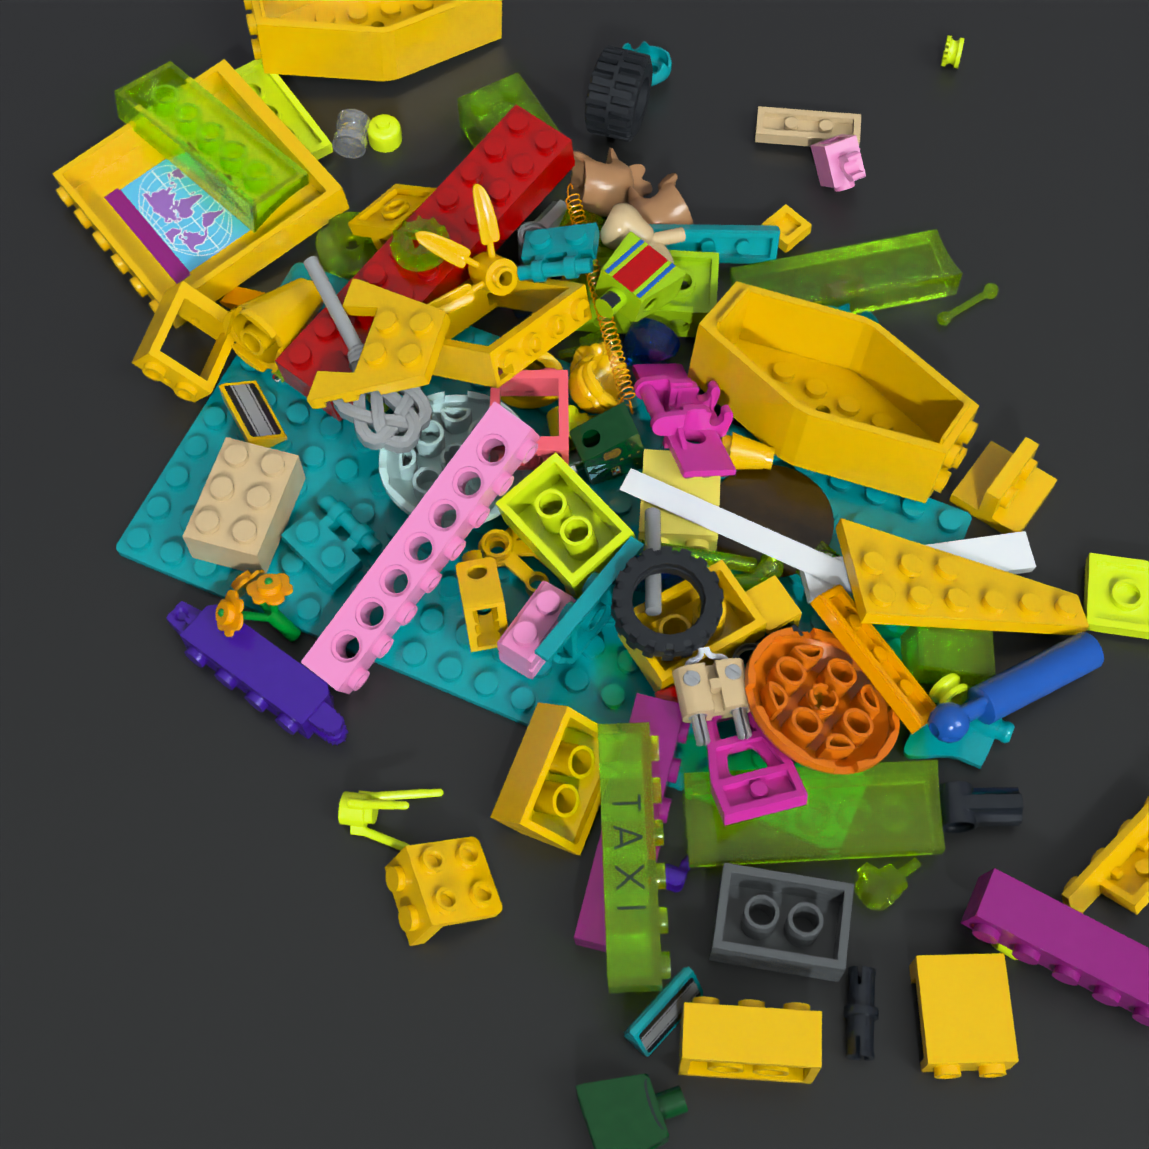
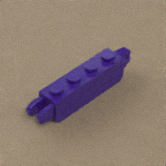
(262, 672)

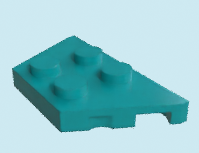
(589, 614)

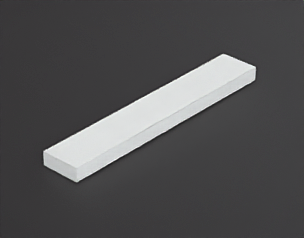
(1003, 551)

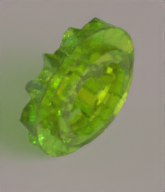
(403, 248)

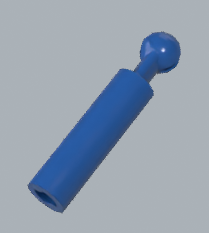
(1018, 686)

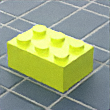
(564, 522)

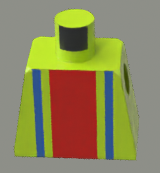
(636, 281)

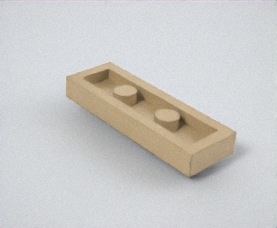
(803, 126)

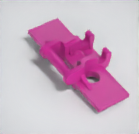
(684, 415)

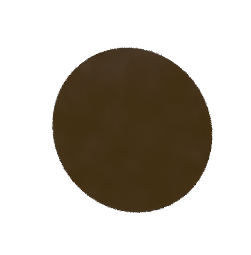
(778, 501)

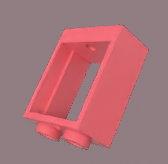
(538, 383)

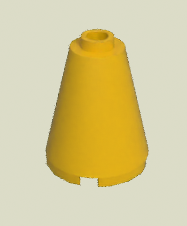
(272, 322)

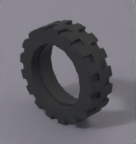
(676, 563)

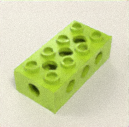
(683, 313)

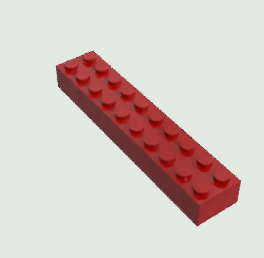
(518, 169)

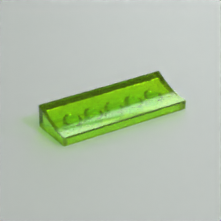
(210, 143)
(862, 274)
(850, 816)

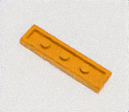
(875, 658)

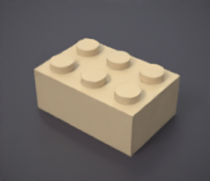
(244, 506)

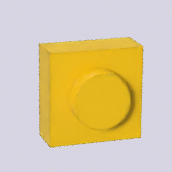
(791, 225)

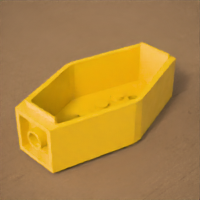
(367, 36)
(833, 392)

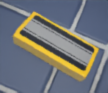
(252, 413)

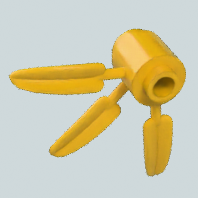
(485, 269)

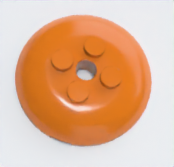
(818, 703)

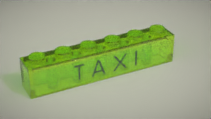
(629, 858)

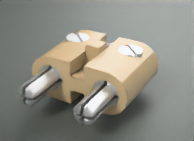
(712, 692)

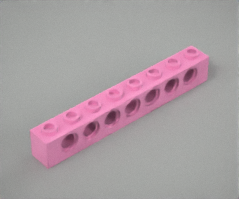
(328, 654)

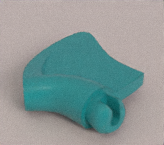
(970, 749)

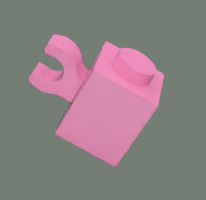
(838, 162)

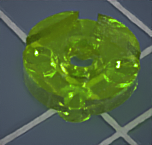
(331, 249)

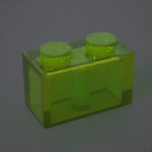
(937, 652)

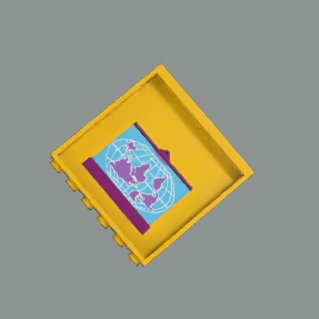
(173, 229)

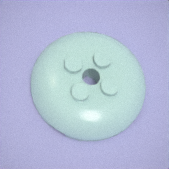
(413, 473)

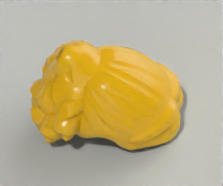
(592, 379)

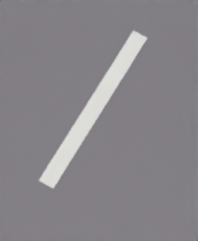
(736, 528)

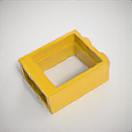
(203, 314)

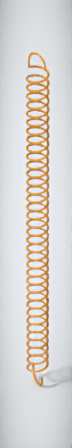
(600, 321)

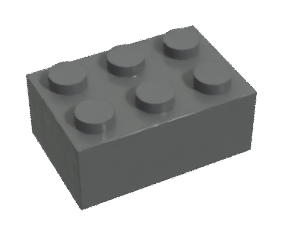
(782, 922)

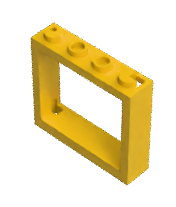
(558, 310)

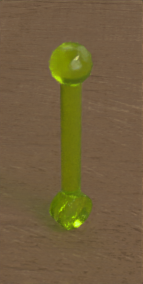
(990, 291)

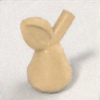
(626, 219)

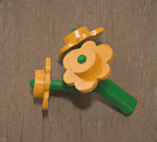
(267, 592)

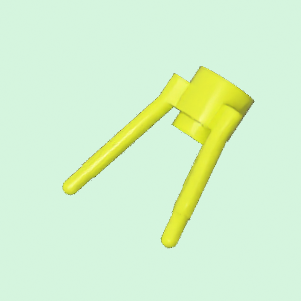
(362, 809)

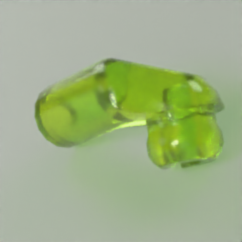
(765, 569)

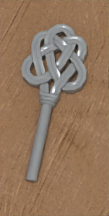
(385, 426)

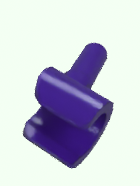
(676, 875)

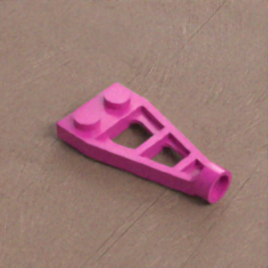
(754, 792)

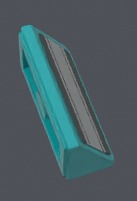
(663, 1012)

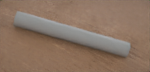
(653, 594)

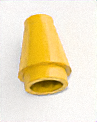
(747, 452)

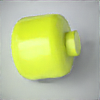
(384, 133)

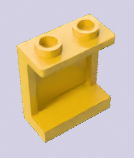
(965, 1014)

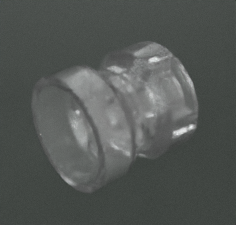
(351, 133)

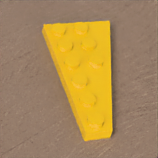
(927, 587)

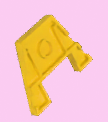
(397, 351)

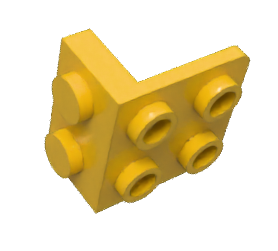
(441, 886)

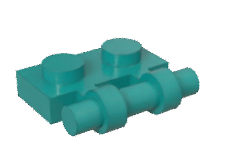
(559, 252)
(322, 550)

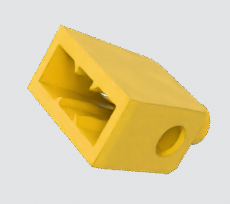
(481, 590)

